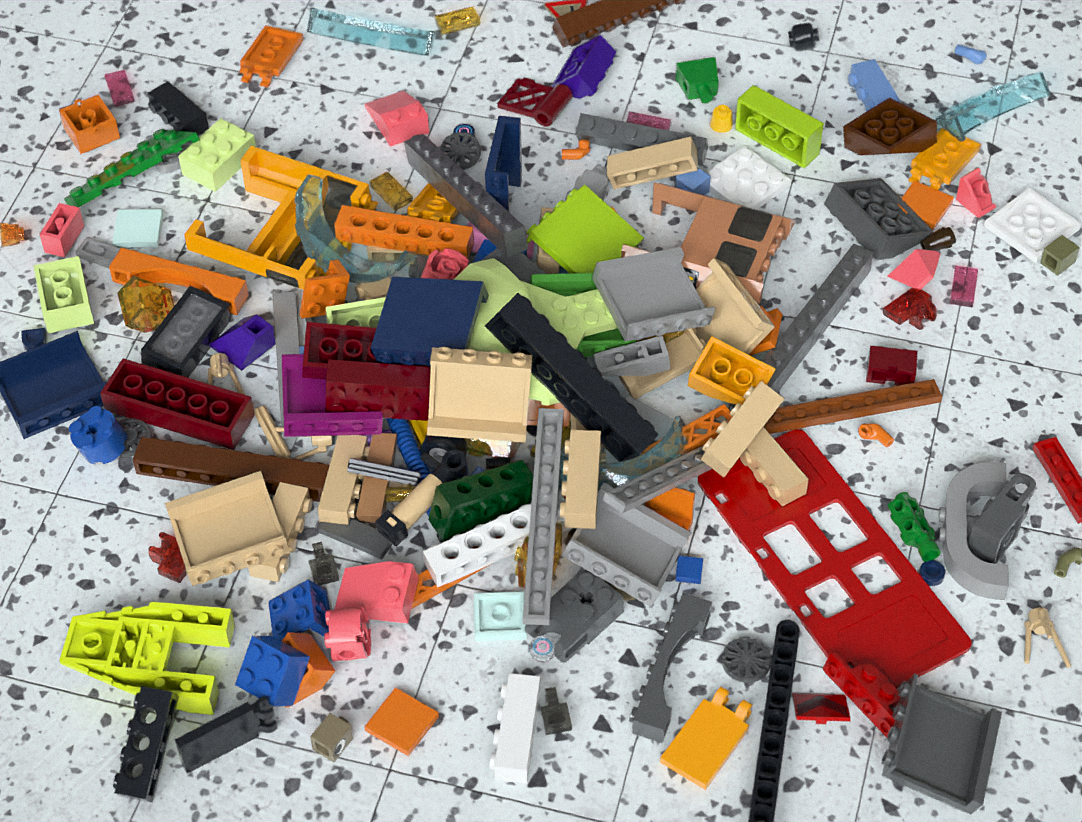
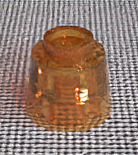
(11, 234)

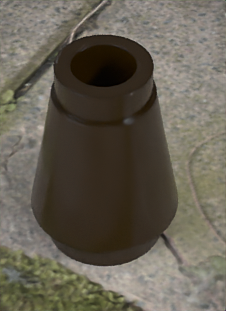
(940, 239)

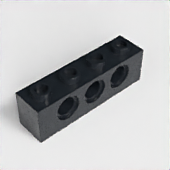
(152, 757)

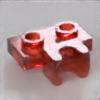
(911, 306)
(169, 558)

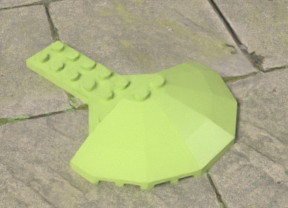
(571, 315)

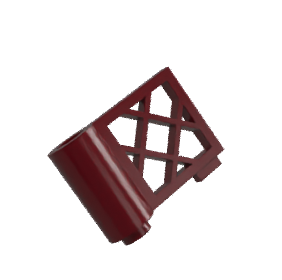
(546, 106)

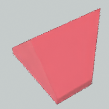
(975, 193)
(916, 268)

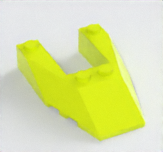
(135, 645)

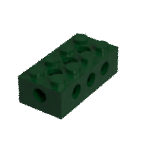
(480, 498)

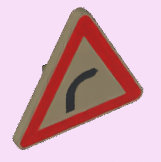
(559, 8)

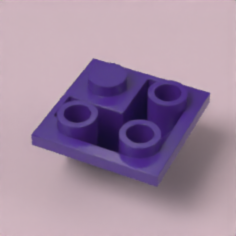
(245, 341)

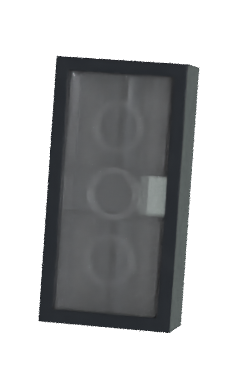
(186, 333)

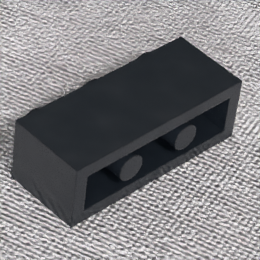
(177, 109)

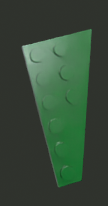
(142, 158)

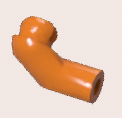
(577, 153)
(875, 432)

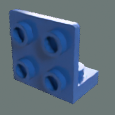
(299, 610)

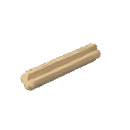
(274, 437)

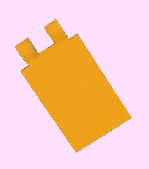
(943, 160)
(432, 206)
(707, 739)

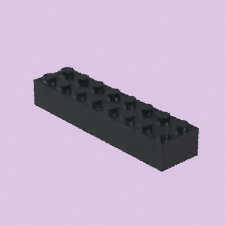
(572, 379)

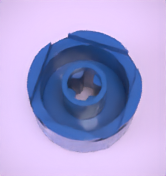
(98, 435)

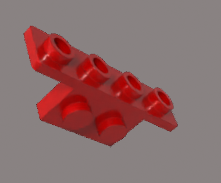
(866, 689)

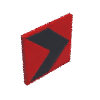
(821, 707)

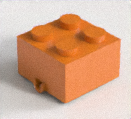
(89, 124)

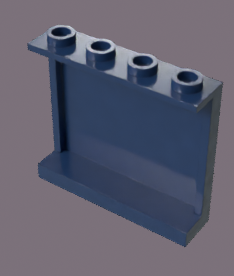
(504, 160)
(424, 316)
(50, 385)

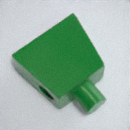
(698, 78)

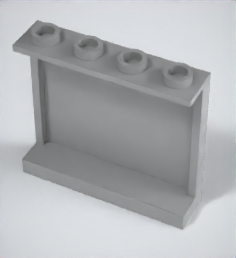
(650, 294)
(628, 548)

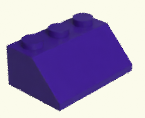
(586, 67)

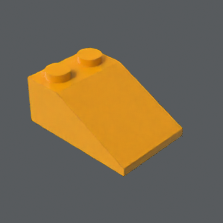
(727, 372)

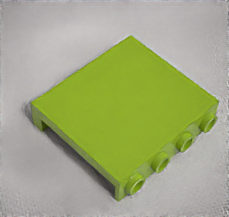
(583, 232)

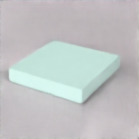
(138, 228)
(499, 616)

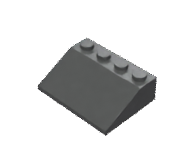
(875, 219)

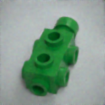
(913, 526)

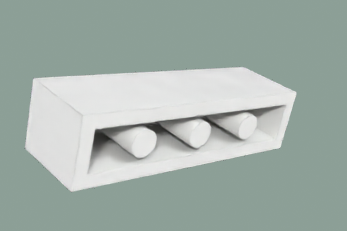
(517, 728)

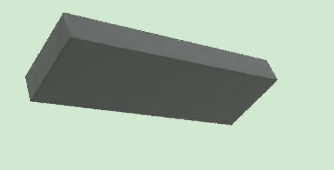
(358, 536)

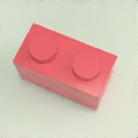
(62, 230)

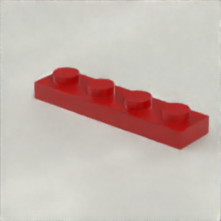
(1062, 474)

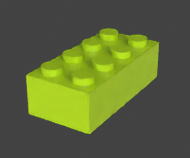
(779, 126)

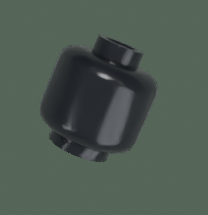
(803, 37)

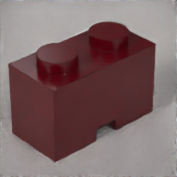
(891, 365)

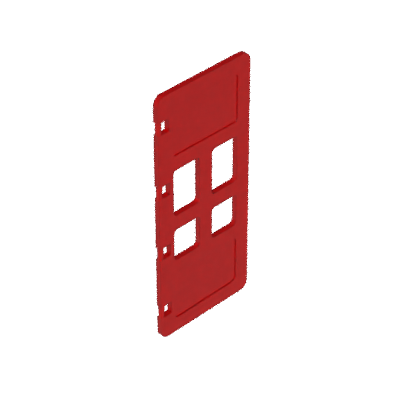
(897, 629)

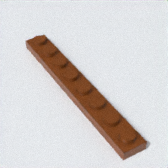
(854, 406)

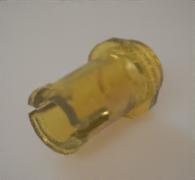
(401, 493)

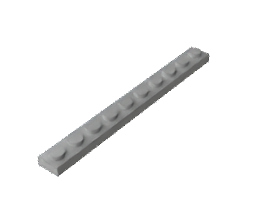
(543, 518)

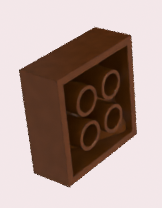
(890, 130)

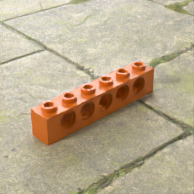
(401, 232)

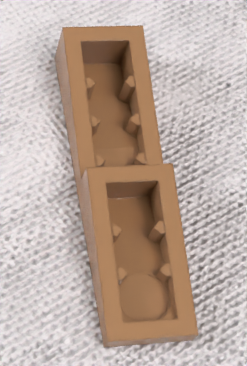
(373, 496)

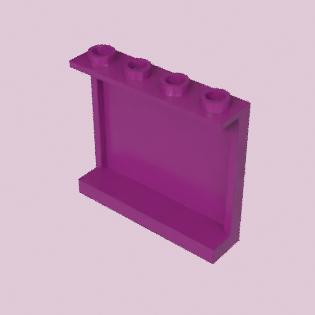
(305, 407)

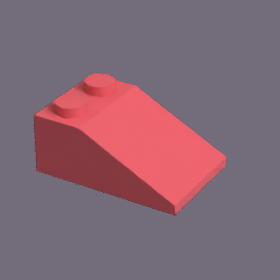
(398, 117)
(381, 588)

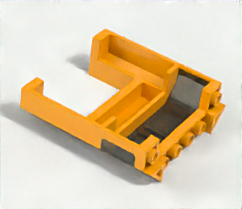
(277, 248)

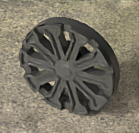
(461, 150)
(133, 435)
(746, 660)

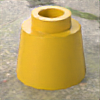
(721, 119)

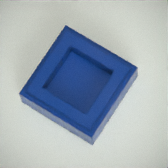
(689, 569)

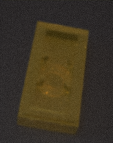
(391, 191)

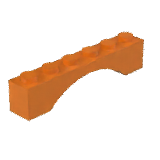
(159, 270)

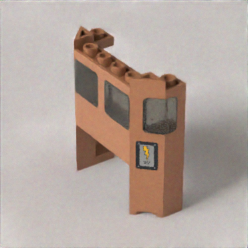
(724, 232)

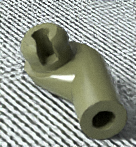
(1066, 559)

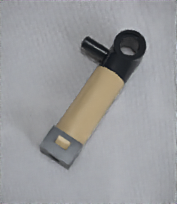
(395, 524)

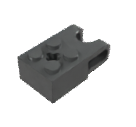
(1000, 520)
(580, 613)

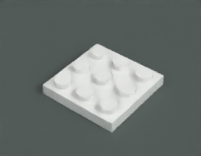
(747, 179)
(1031, 224)

